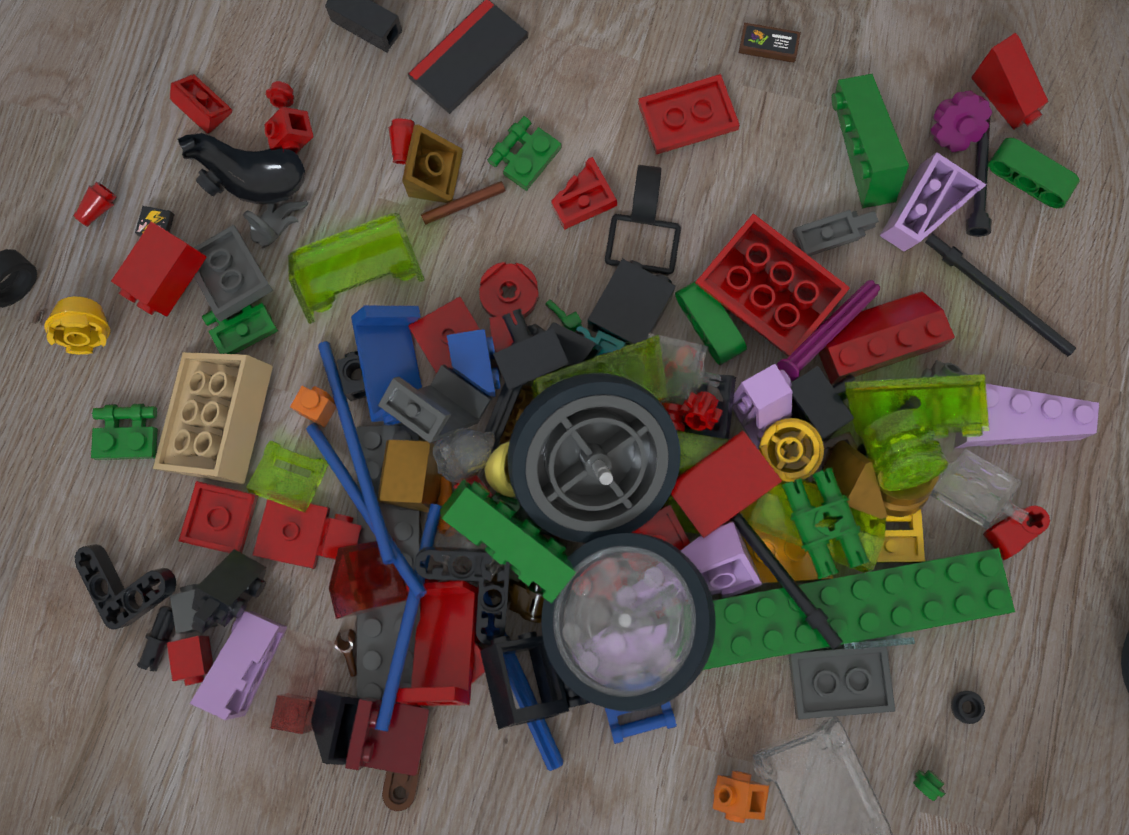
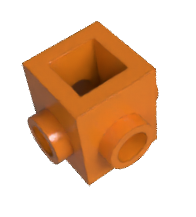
(740, 797)

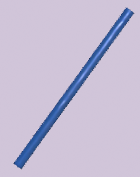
(357, 454)

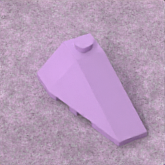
(724, 561)

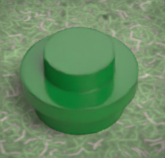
(929, 784)

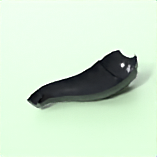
(267, 174)

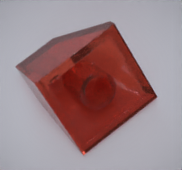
(363, 582)

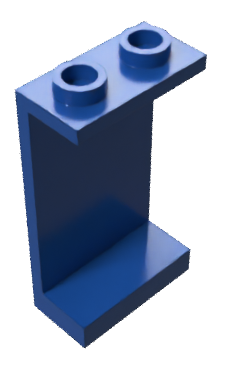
(385, 352)

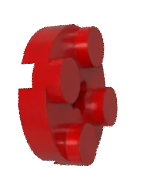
(508, 275)

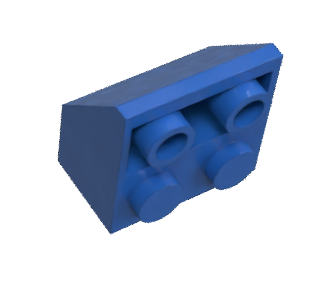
(471, 359)

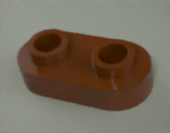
(408, 782)

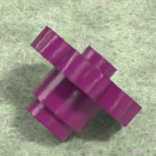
(961, 121)

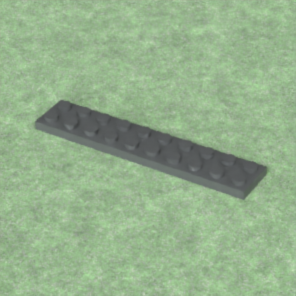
(380, 628)

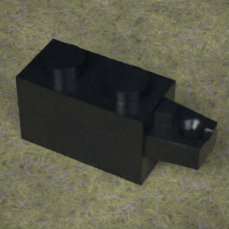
(227, 591)

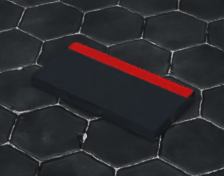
(468, 55)

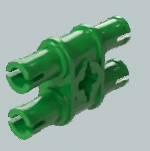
(816, 538)

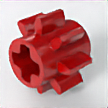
(701, 410)

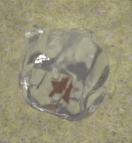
(463, 453)

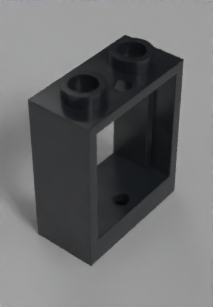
(547, 679)

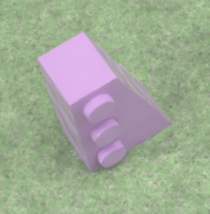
(929, 200)
(239, 666)

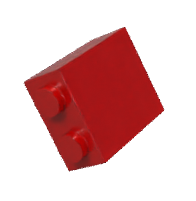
(157, 270)

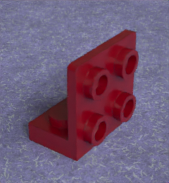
(393, 750)

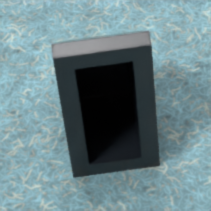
(333, 724)

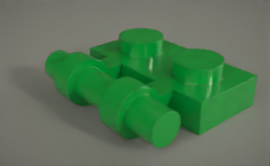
(531, 158)
(242, 330)
(124, 442)

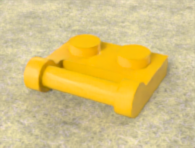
(904, 545)

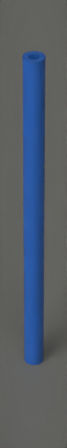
(357, 497)
(406, 628)

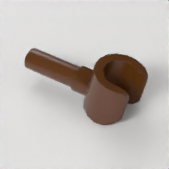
(346, 648)

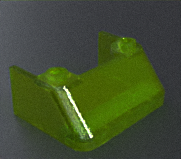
(351, 260)

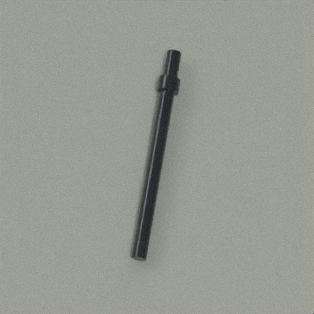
(953, 257)
(815, 617)

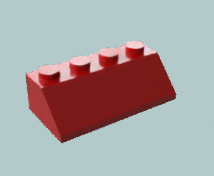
(886, 336)

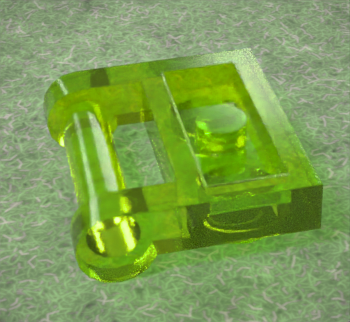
(285, 486)

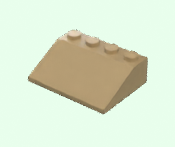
(213, 416)

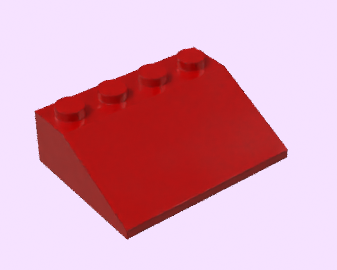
(772, 285)

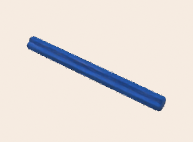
(525, 698)

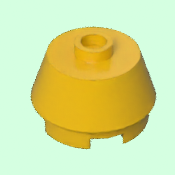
(77, 325)
(792, 449)

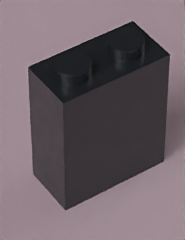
(631, 303)

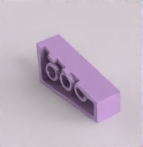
(1031, 416)

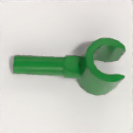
(570, 322)

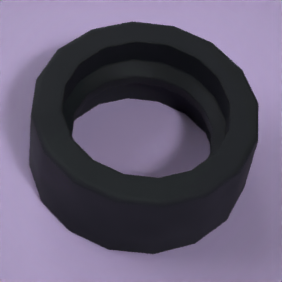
(646, 194)
(21, 277)

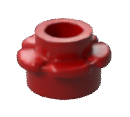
(280, 94)

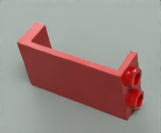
(443, 646)

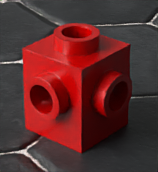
(288, 129)

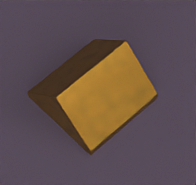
(431, 166)
(409, 475)
(856, 479)

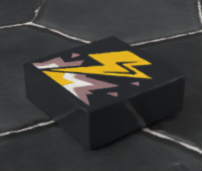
(158, 216)

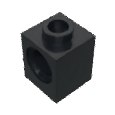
(352, 388)

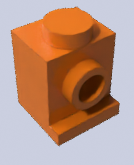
(314, 405)

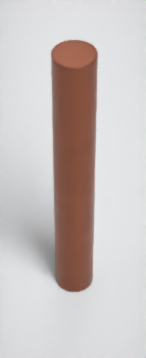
(463, 202)

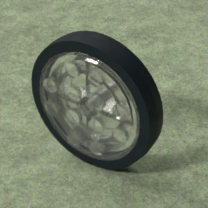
(630, 623)

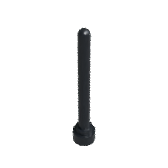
(979, 222)

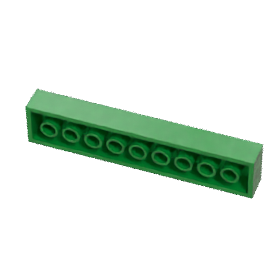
(862, 607)

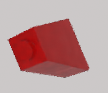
(1011, 83)

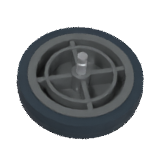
(593, 457)

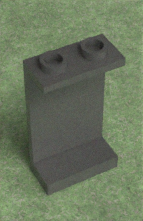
(437, 408)

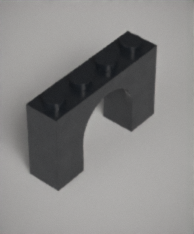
(366, 21)

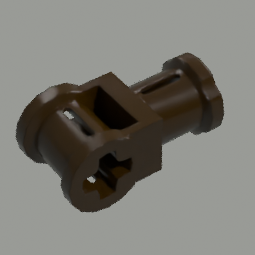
(523, 599)

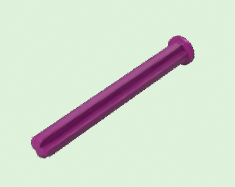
(828, 330)

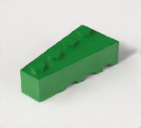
(870, 140)
(508, 538)

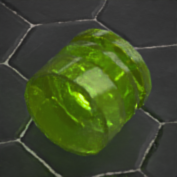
(904, 449)

